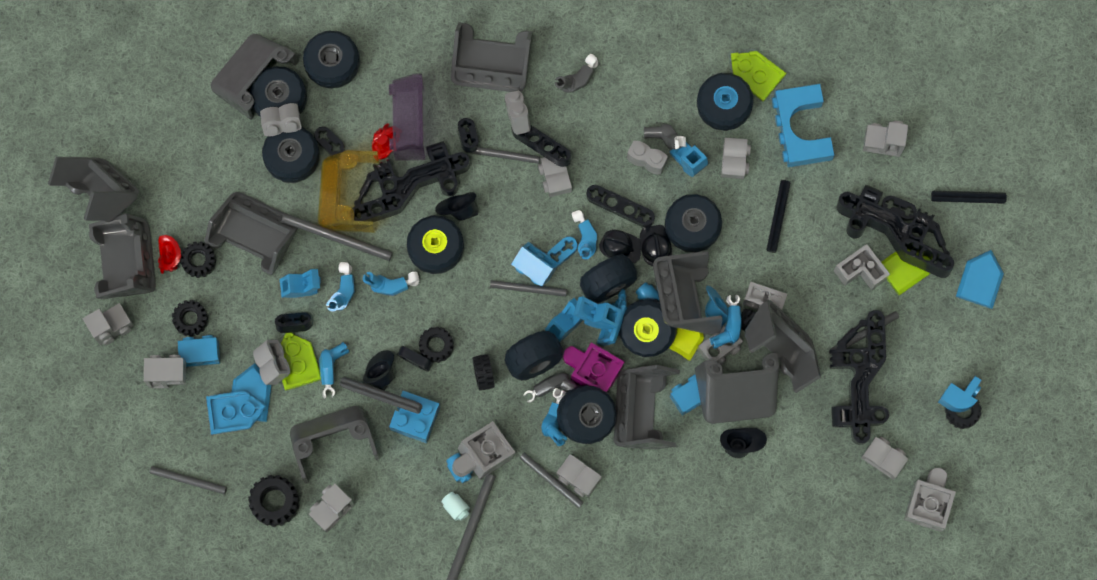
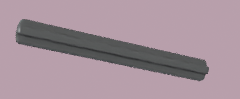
(381, 395)

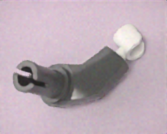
(577, 81)
(667, 134)
(548, 385)

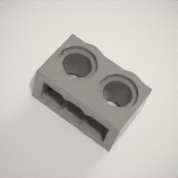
(759, 294)
(723, 350)

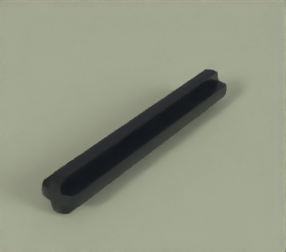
(968, 197)
(778, 216)

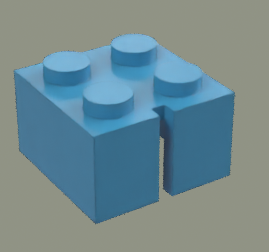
(412, 424)

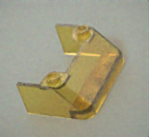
(330, 213)

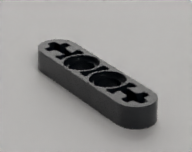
(543, 141)
(621, 204)

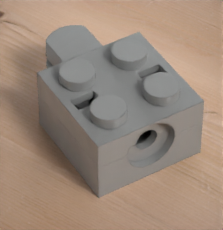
(483, 455)
(929, 501)

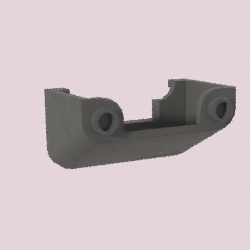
(124, 257)

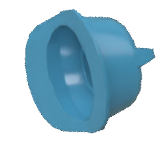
(716, 305)

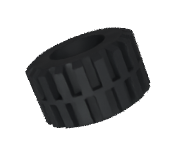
(276, 517)

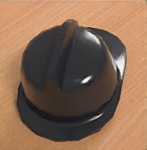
(459, 206)
(619, 242)
(654, 243)
(379, 370)
(742, 441)

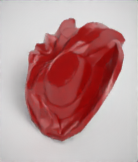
(381, 141)
(169, 253)

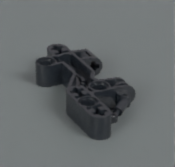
(405, 187)
(897, 231)
(859, 411)

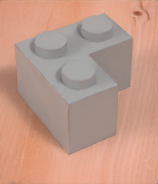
(886, 140)
(863, 264)
(108, 324)
(164, 371)
(331, 508)

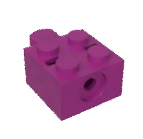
(592, 367)

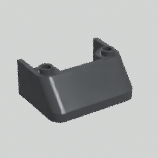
(106, 186)
(783, 336)
(636, 407)
(349, 418)

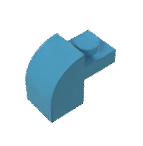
(690, 159)
(300, 284)
(597, 315)
(564, 322)
(959, 400)

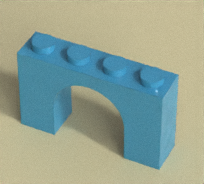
(797, 150)

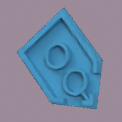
(981, 280)
(609, 336)
(253, 384)
(233, 411)

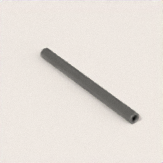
(337, 237)
(471, 527)

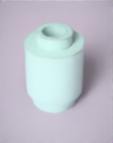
(455, 506)

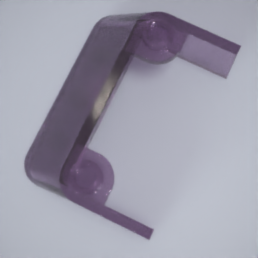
(408, 118)

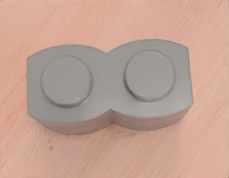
(517, 112)
(281, 119)
(734, 158)
(651, 159)
(556, 178)
(271, 362)
(884, 457)
(578, 476)

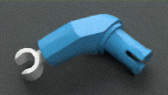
(589, 236)
(390, 287)
(347, 289)
(733, 327)
(326, 364)
(550, 425)

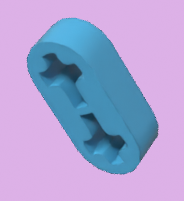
(560, 246)

